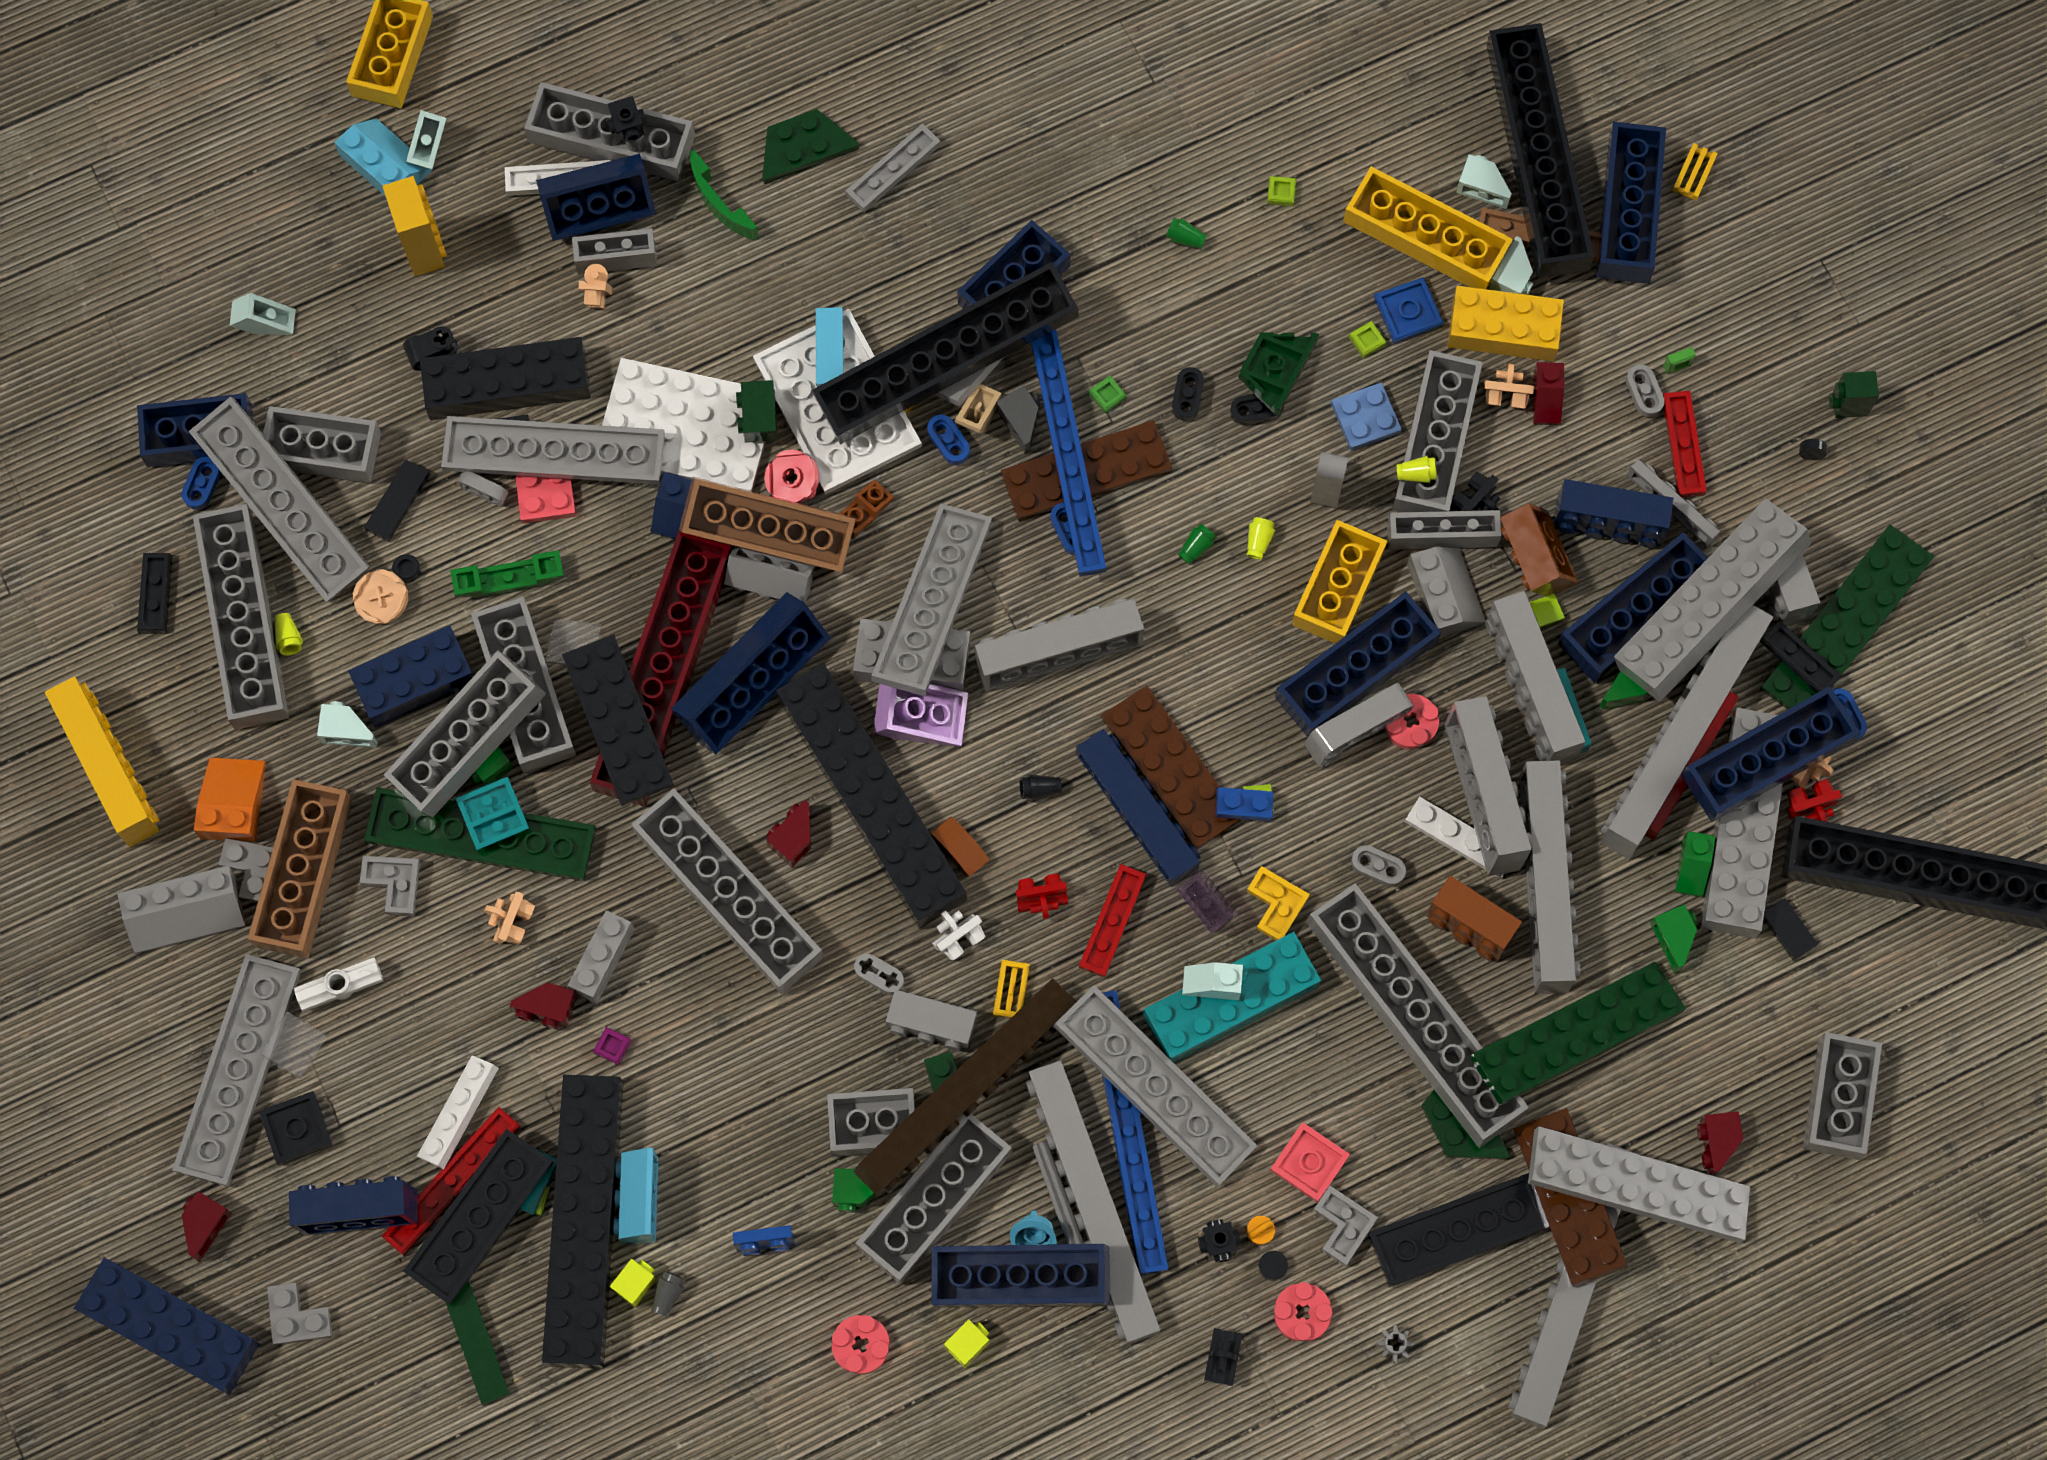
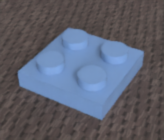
(1366, 416)

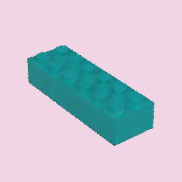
(1269, 981)

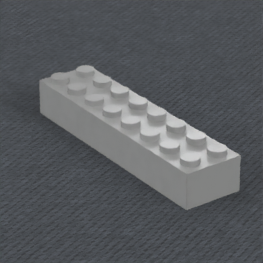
(1712, 599)
(240, 617)
(1742, 853)
(1548, 878)
(727, 891)

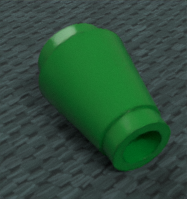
(1185, 234)
(1197, 543)

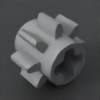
(1400, 1338)

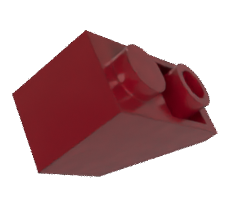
(793, 837)
(546, 1003)
(1721, 1137)

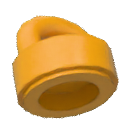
(1260, 1230)

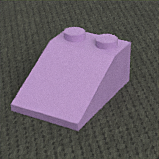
(918, 718)

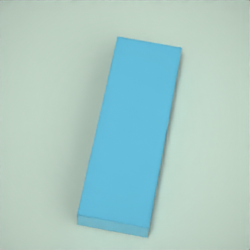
(829, 344)

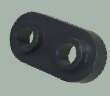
(1187, 395)
(1256, 410)

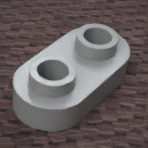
(1645, 392)
(1378, 865)

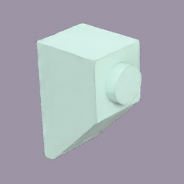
(426, 139)
(1483, 182)
(1514, 271)
(261, 316)
(343, 727)
(1213, 980)

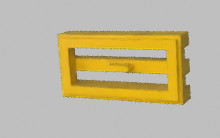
(1703, 153)
(1007, 1013)

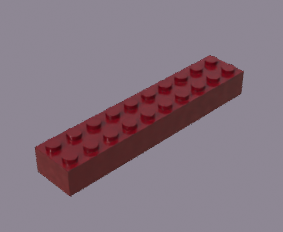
(673, 637)

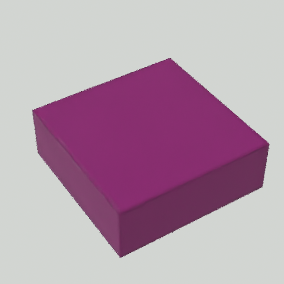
(612, 1046)

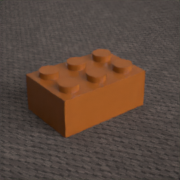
(1538, 550)
(1473, 919)

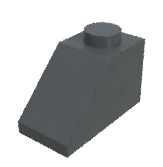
(1020, 415)

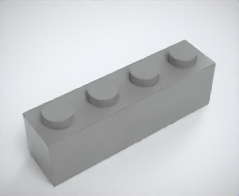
(1444, 529)

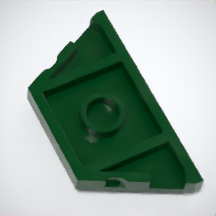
(803, 144)
(1276, 366)
(1453, 1137)

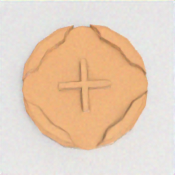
(380, 597)

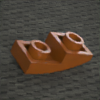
(867, 506)
(960, 846)

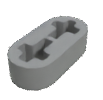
(482, 488)
(875, 979)

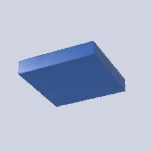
(1408, 310)

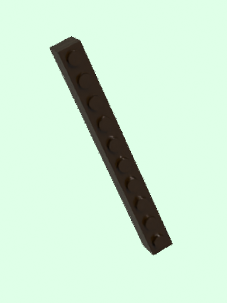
(963, 1088)

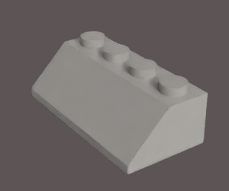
(182, 909)

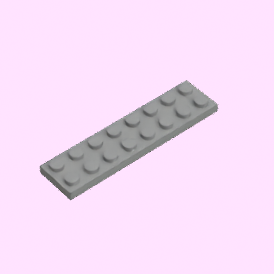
(553, 450)
(279, 499)
(931, 600)
(235, 1071)
(1155, 1085)
(1639, 1184)

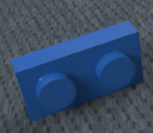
(1244, 804)

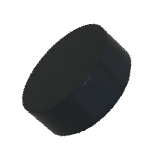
(1813, 449)
(406, 568)
(1273, 1265)

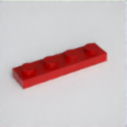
(1684, 444)
(1112, 921)

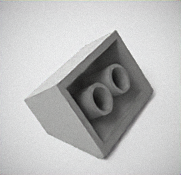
(1445, 589)

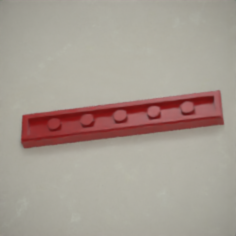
(1698, 753)
(449, 1182)

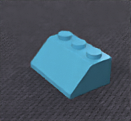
(377, 154)
(637, 1196)

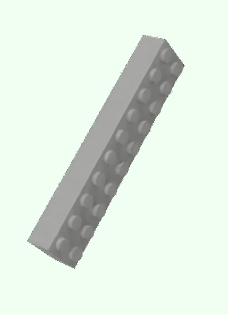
(1682, 735)
(1412, 1011)

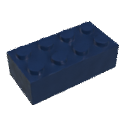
(596, 197)
(1019, 257)
(166, 428)
(1612, 513)
(411, 676)
(353, 1206)

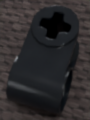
(429, 345)

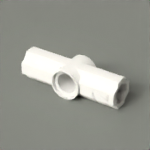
(321, 991)

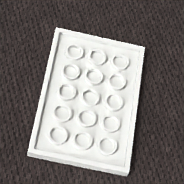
(793, 371)
(696, 417)

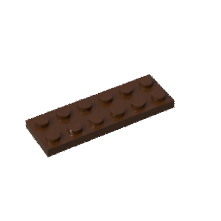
(1109, 464)
(1168, 765)
(1578, 1225)

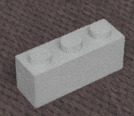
(615, 250)
(768, 574)
(601, 957)
(931, 1020)

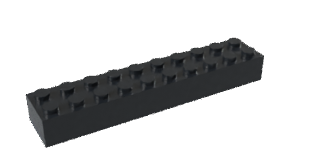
(1539, 151)
(946, 353)
(871, 795)
(1916, 871)
(583, 1222)

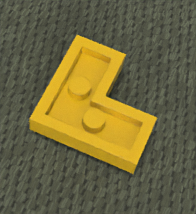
(1284, 901)

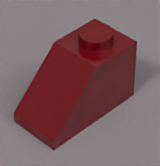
(1548, 393)
(202, 1223)

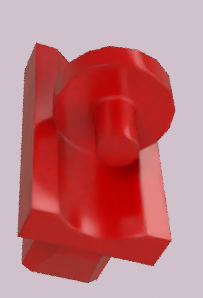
(1825, 798)
(1043, 897)

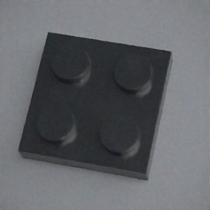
(295, 1128)

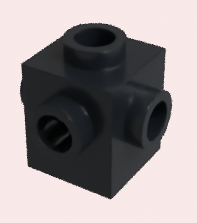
(626, 120)
(1213, 1250)

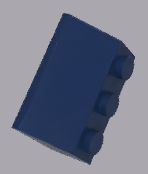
(670, 505)

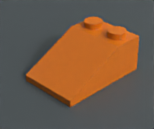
(230, 800)

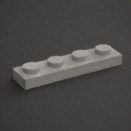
(892, 168)
(1682, 510)

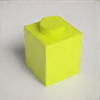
(634, 1282)
(967, 1342)

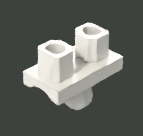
(968, 927)

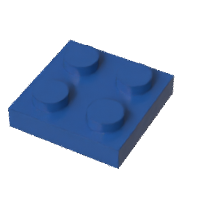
(772, 1238)

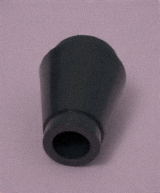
(1038, 786)

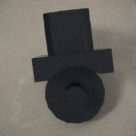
(1484, 488)
(1223, 1357)

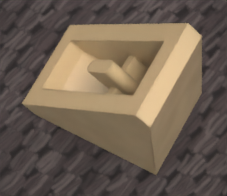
(979, 409)

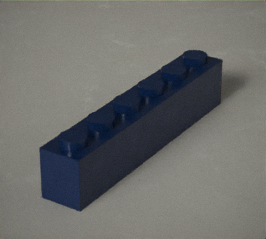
(1137, 807)

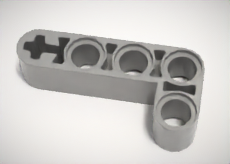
(1329, 479)
(1357, 723)

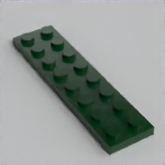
(1855, 611)
(545, 848)
(1577, 1033)

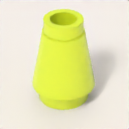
(1418, 470)
(1259, 537)
(286, 635)

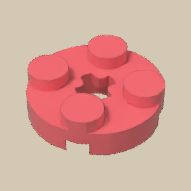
(781, 467)
(1417, 735)
(1302, 1329)
(876, 1349)

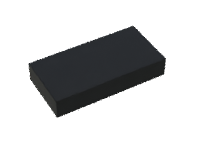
(1789, 929)

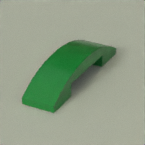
(737, 221)
(507, 577)

